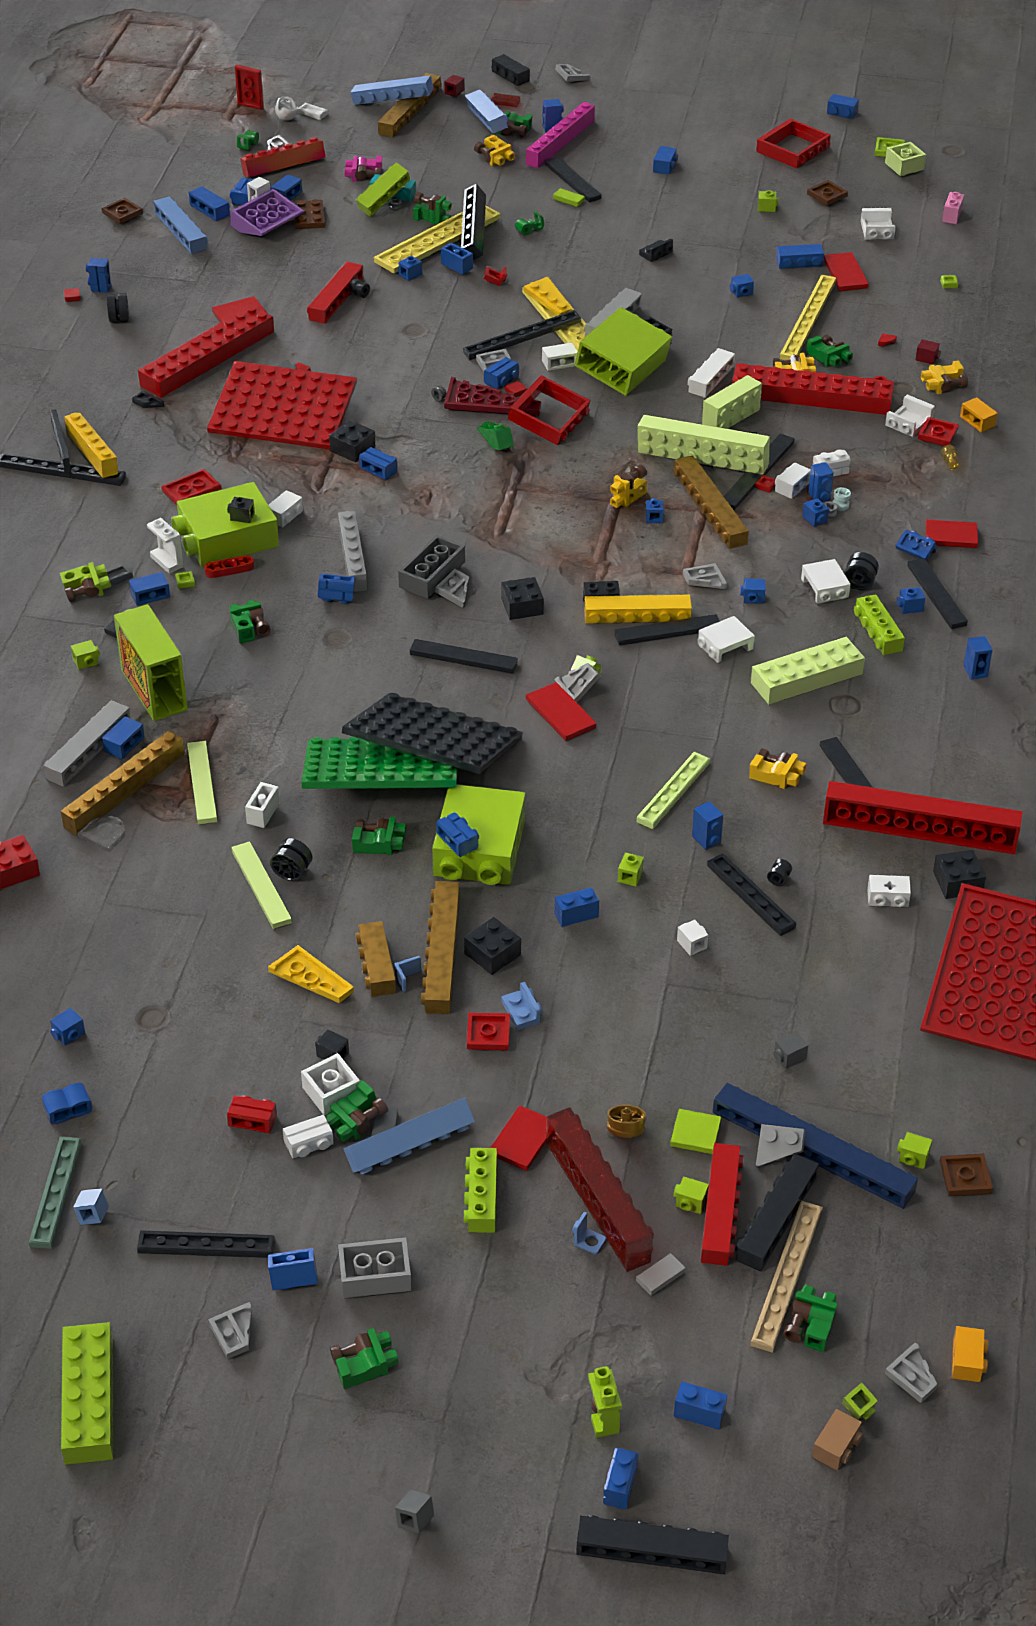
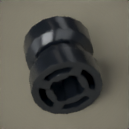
(360, 288)
(780, 871)

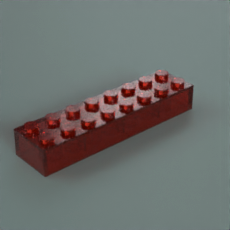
(599, 1189)

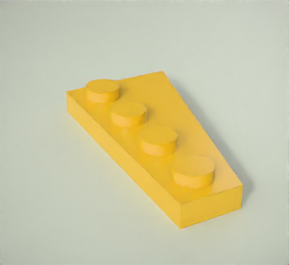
(548, 295)
(310, 973)

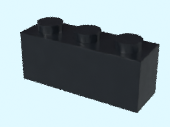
(510, 70)

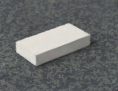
(312, 111)

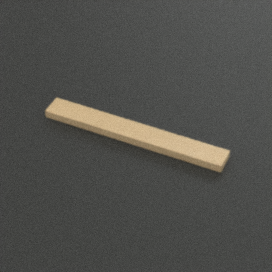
(786, 1277)

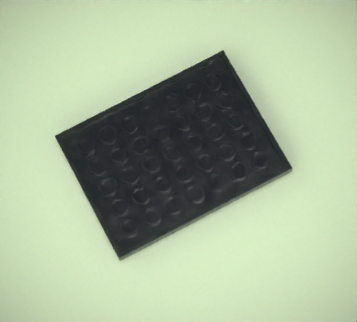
(433, 732)

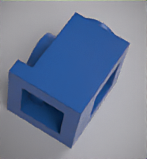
(654, 506)

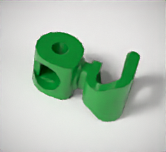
(249, 138)
(525, 227)

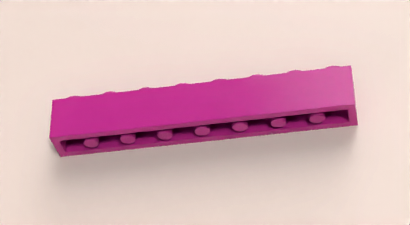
(560, 135)

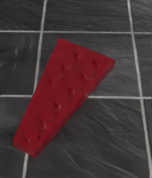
(483, 398)

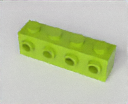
(383, 189)
(879, 624)
(482, 1190)

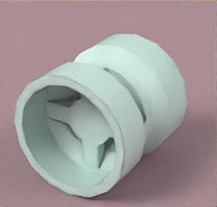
(842, 498)

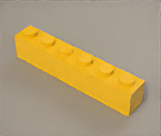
(91, 445)
(637, 608)

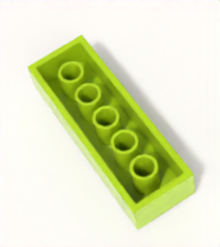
(87, 1393)

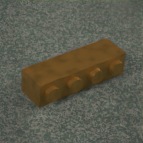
(376, 958)

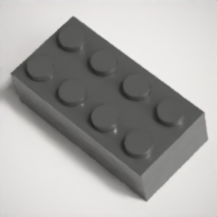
(431, 566)

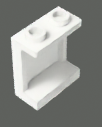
(877, 223)
(910, 416)
(169, 548)
(826, 580)
(725, 637)

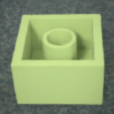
(905, 158)

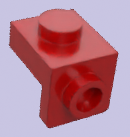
(494, 276)

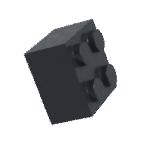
(351, 440)
(522, 598)
(955, 869)
(492, 945)

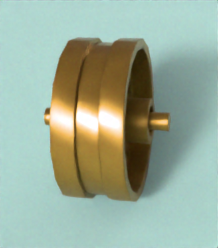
(626, 1121)

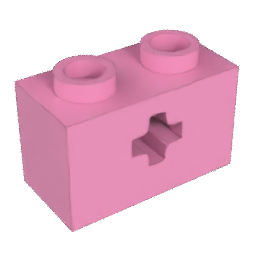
(953, 207)

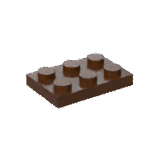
(313, 214)

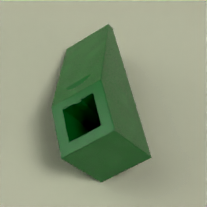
(496, 435)

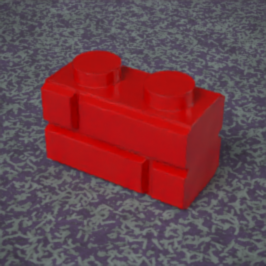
(252, 1114)

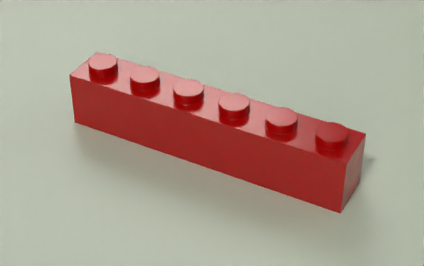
(283, 157)
(334, 293)
(720, 1204)

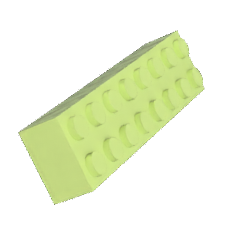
(706, 443)

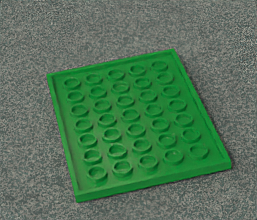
(365, 764)

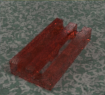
(505, 100)

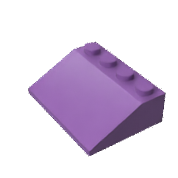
(264, 213)

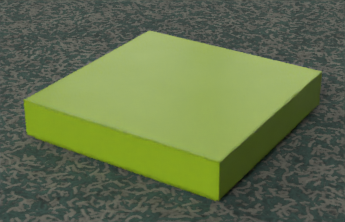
(883, 143)
(695, 1131)

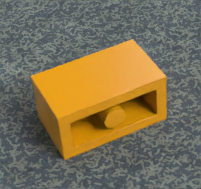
(978, 414)
(968, 1354)

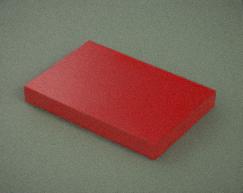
(249, 87)
(229, 309)
(191, 486)
(952, 533)
(521, 1138)

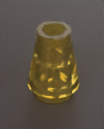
(949, 454)

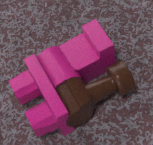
(361, 167)

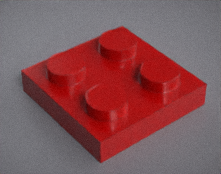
(938, 431)
(488, 1031)

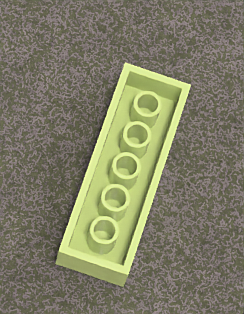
(807, 670)

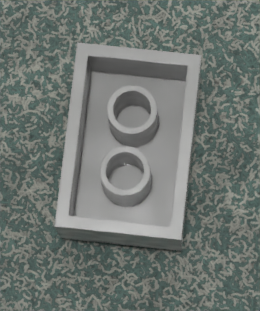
(374, 1267)

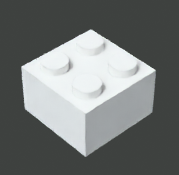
(328, 1082)

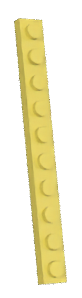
(808, 317)

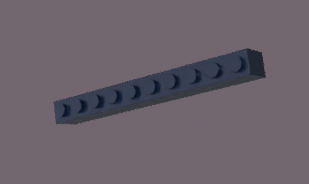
(819, 1146)

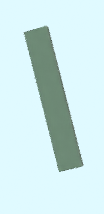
(55, 1193)

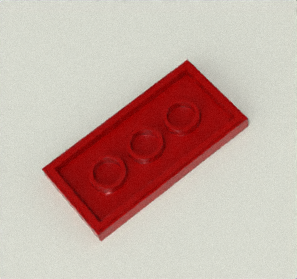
(846, 270)
(561, 711)

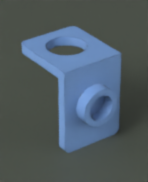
(406, 968)
(581, 1233)

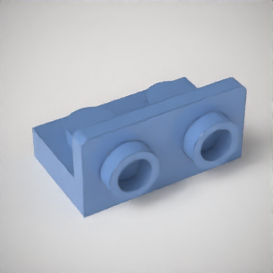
(522, 1007)

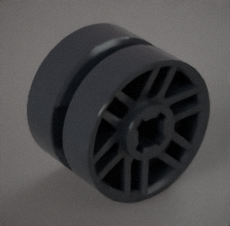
(117, 307)
(861, 570)
(291, 859)

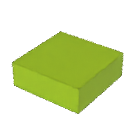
(949, 281)
(185, 580)

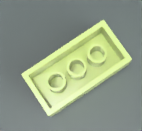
(732, 403)

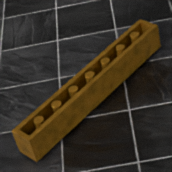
(405, 110)
(711, 502)
(123, 782)
(442, 948)

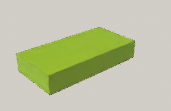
(568, 197)

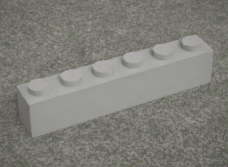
(626, 299)
(352, 549)
(84, 744)

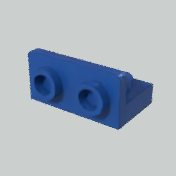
(916, 545)

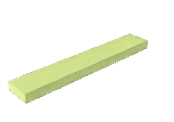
(202, 782)
(673, 790)
(261, 885)

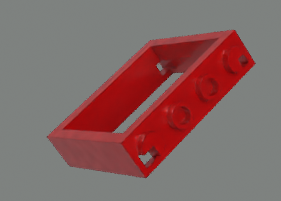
(767, 142)
(556, 392)

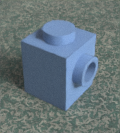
(91, 1206)

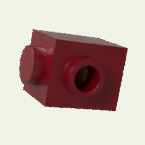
(454, 85)
(928, 351)

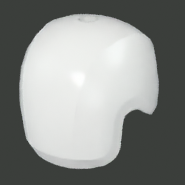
(285, 109)

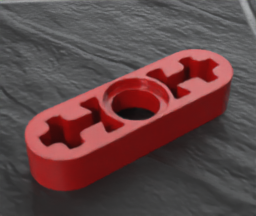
(219, 569)

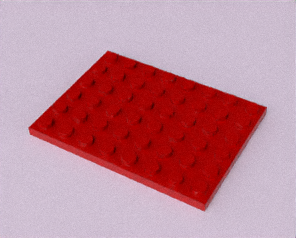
(282, 404)
(987, 974)

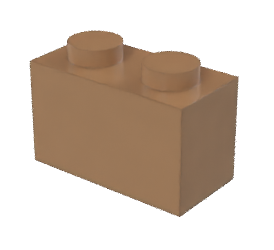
(837, 1439)

